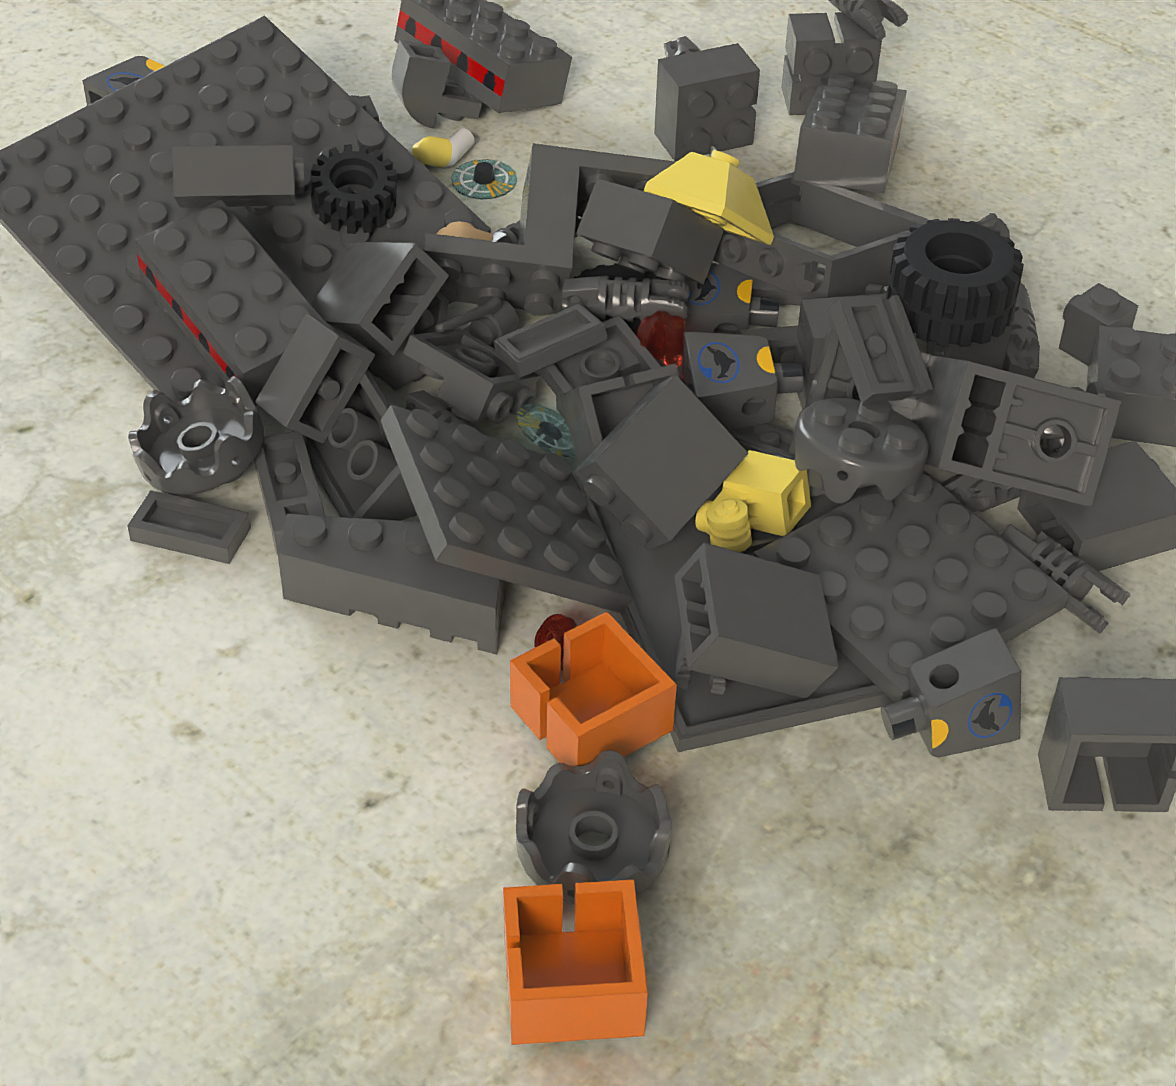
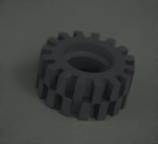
(348, 208)

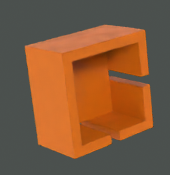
(609, 696)
(576, 981)

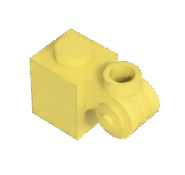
(758, 495)

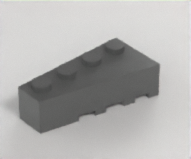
(387, 573)

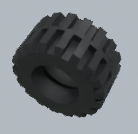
(956, 281)

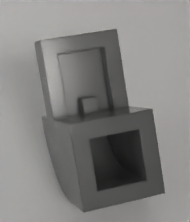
(421, 85)

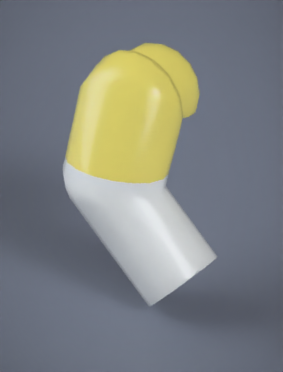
(443, 151)

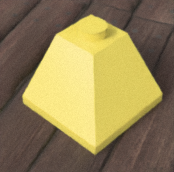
(717, 193)

